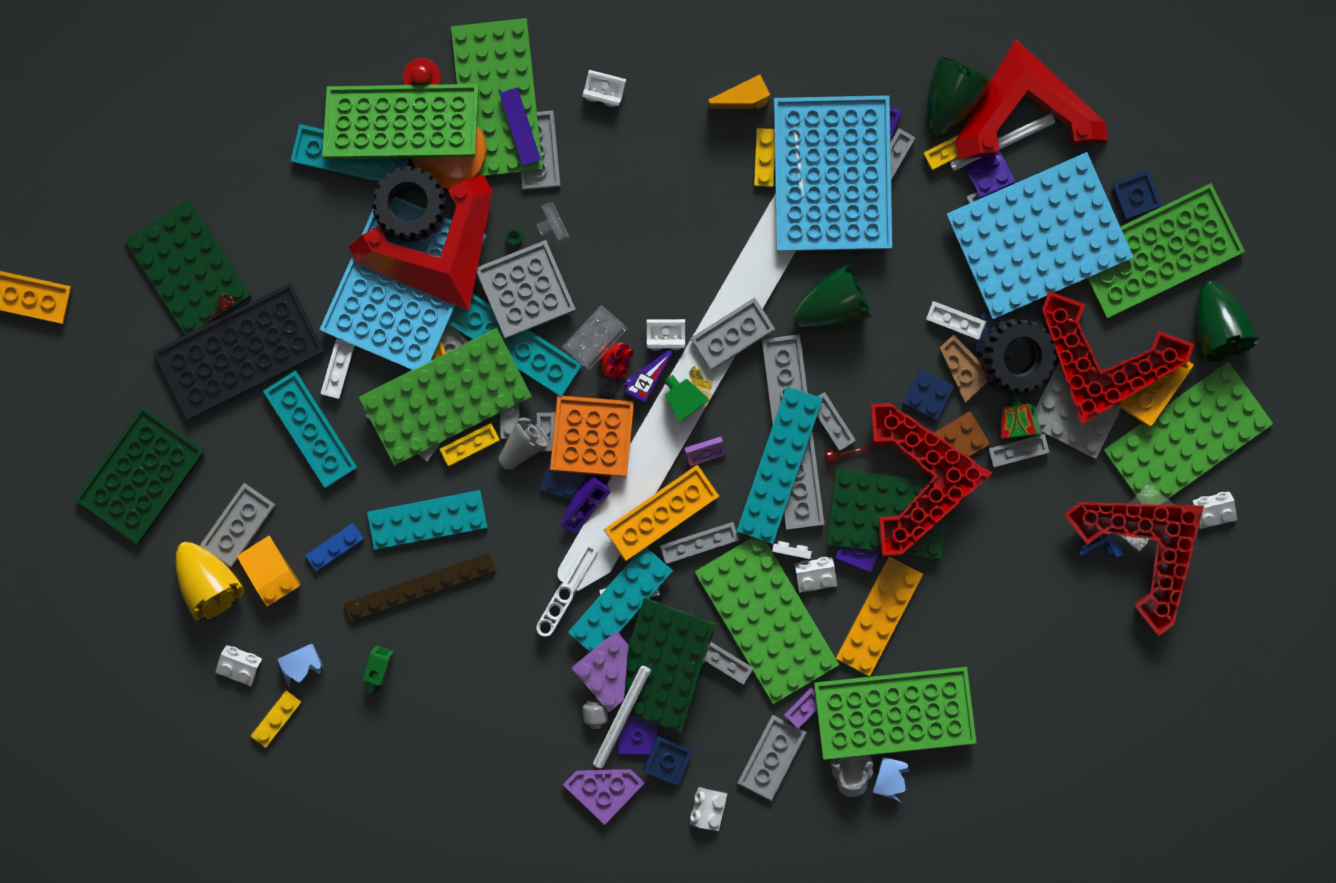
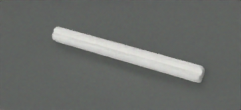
(1011, 137)
(621, 717)

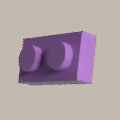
(705, 451)
(802, 709)

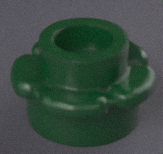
(514, 232)

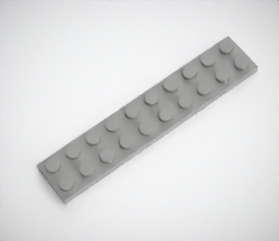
(786, 368)

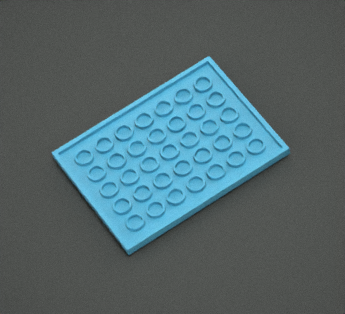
(842, 172)
(1039, 235)
(385, 313)

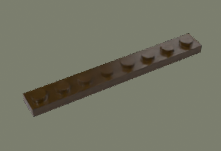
(419, 587)

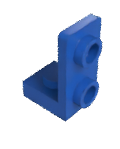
(1112, 545)

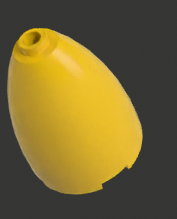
(205, 581)

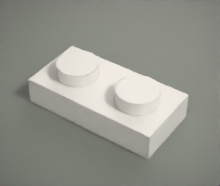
(799, 551)

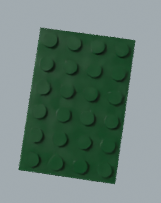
(186, 266)
(139, 475)
(864, 498)
(675, 651)

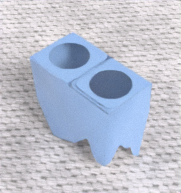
(297, 663)
(889, 778)

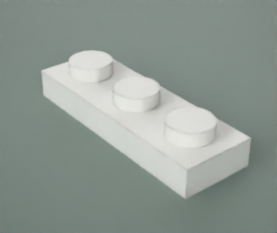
(956, 320)
(337, 369)

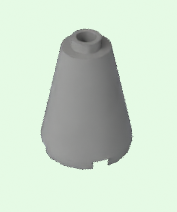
(522, 444)

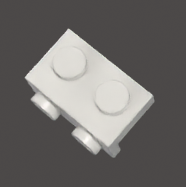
(604, 88)
(666, 334)
(1217, 509)
(815, 574)
(238, 665)
(708, 809)

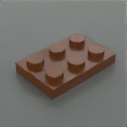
(964, 434)

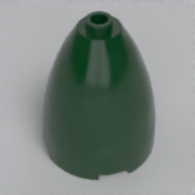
(953, 94)
(833, 302)
(1222, 324)

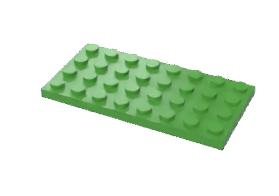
(498, 60)
(401, 121)
(1168, 250)
(445, 396)
(1190, 434)
(766, 618)
(894, 713)

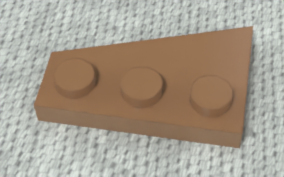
(963, 367)

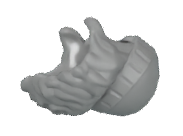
(852, 774)

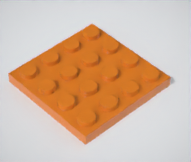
(592, 436)

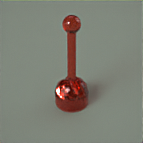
(224, 302)
(833, 456)

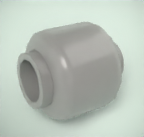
(594, 714)

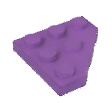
(605, 670)
(603, 790)

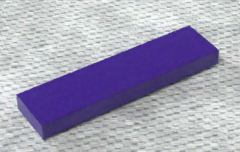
(520, 126)

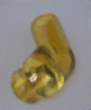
(697, 379)

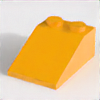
(743, 96)
(268, 571)

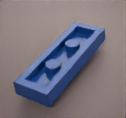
(334, 547)

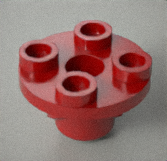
(421, 72)
(616, 361)

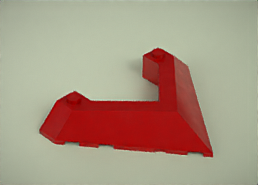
(1020, 76)
(447, 276)
(1099, 390)
(950, 472)
(1175, 533)

